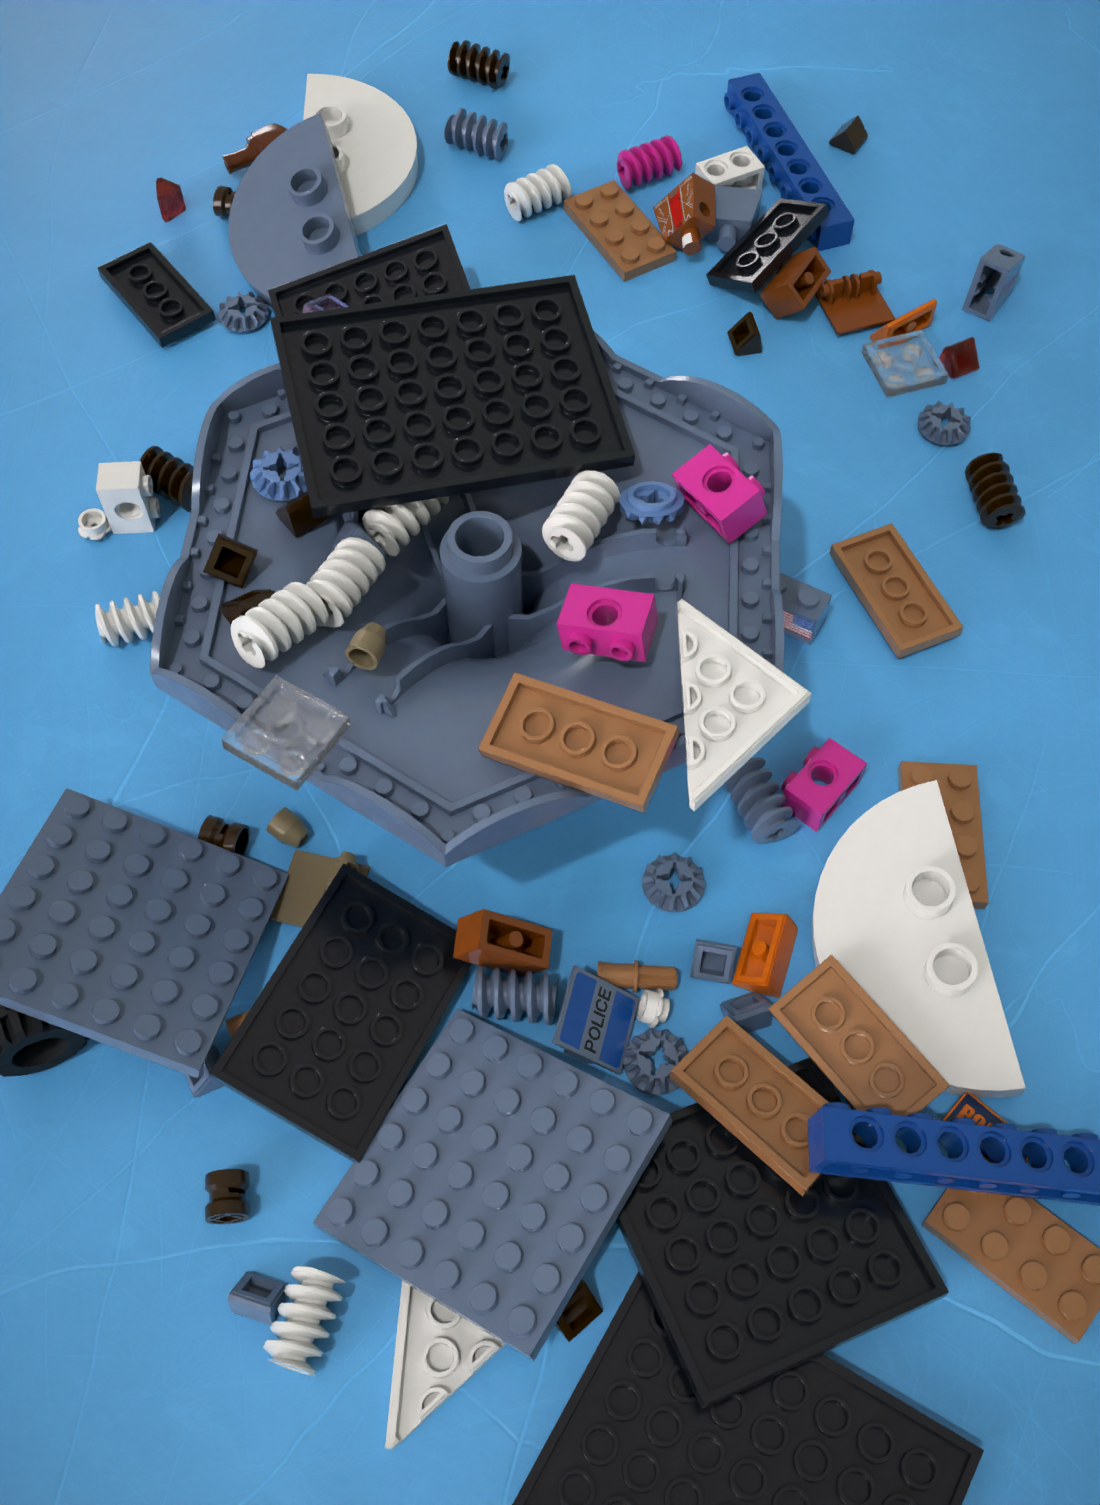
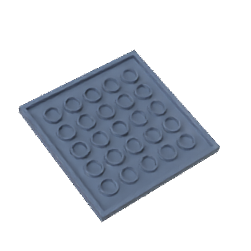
(131, 931)
(495, 1180)

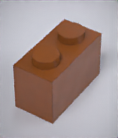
(795, 283)
(502, 942)

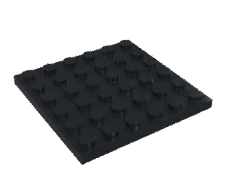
(754, 1269)

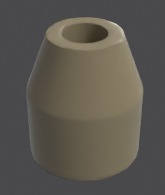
(367, 646)
(288, 828)

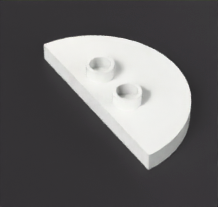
(370, 143)
(909, 936)

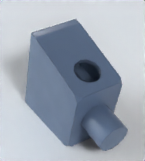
(735, 214)

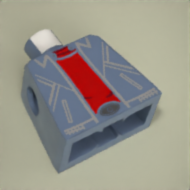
(995, 271)

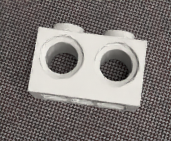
(733, 169)

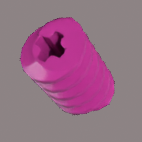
(648, 159)

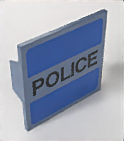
(595, 1021)

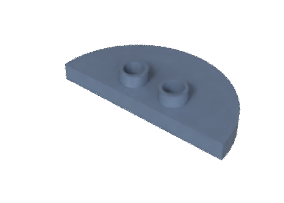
(291, 211)

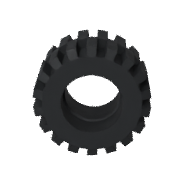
(33, 1044)

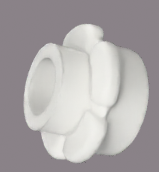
(93, 524)
(653, 1007)

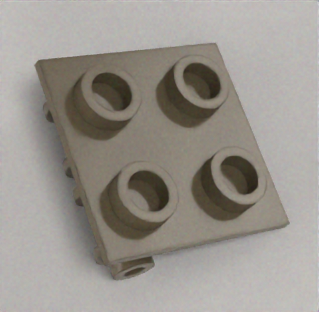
(307, 883)

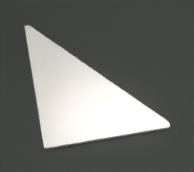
(729, 702)
(431, 1360)

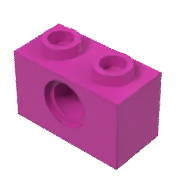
(721, 493)
(608, 622)
(834, 766)

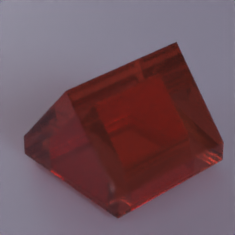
(169, 199)
(960, 358)

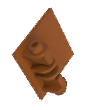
(854, 302)

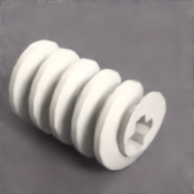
(536, 191)
(580, 515)
(394, 523)
(346, 577)
(127, 620)
(278, 623)
(303, 1319)

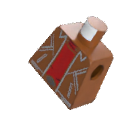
(687, 213)

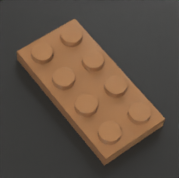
(619, 230)
(895, 590)
(579, 742)
(962, 804)
(856, 1043)
(753, 1099)
(1024, 1253)

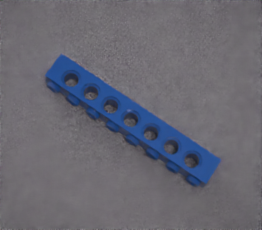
(787, 156)
(1048, 1178)

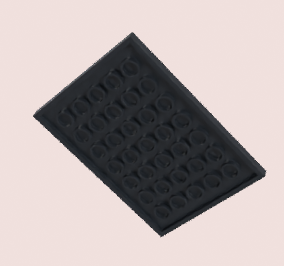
(448, 395)
(789, 1440)

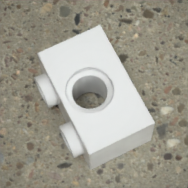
(127, 497)

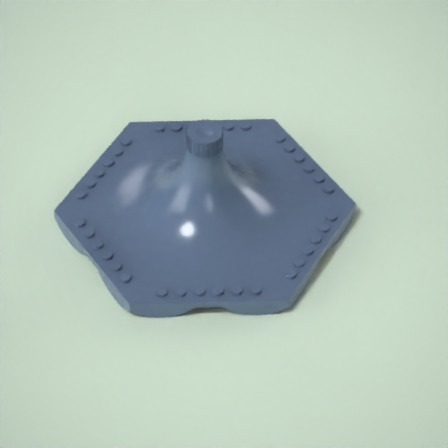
(470, 608)

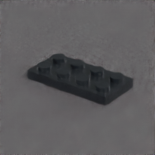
(767, 245)
(156, 294)

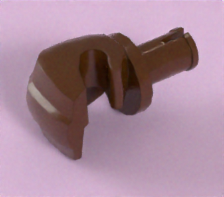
(255, 145)

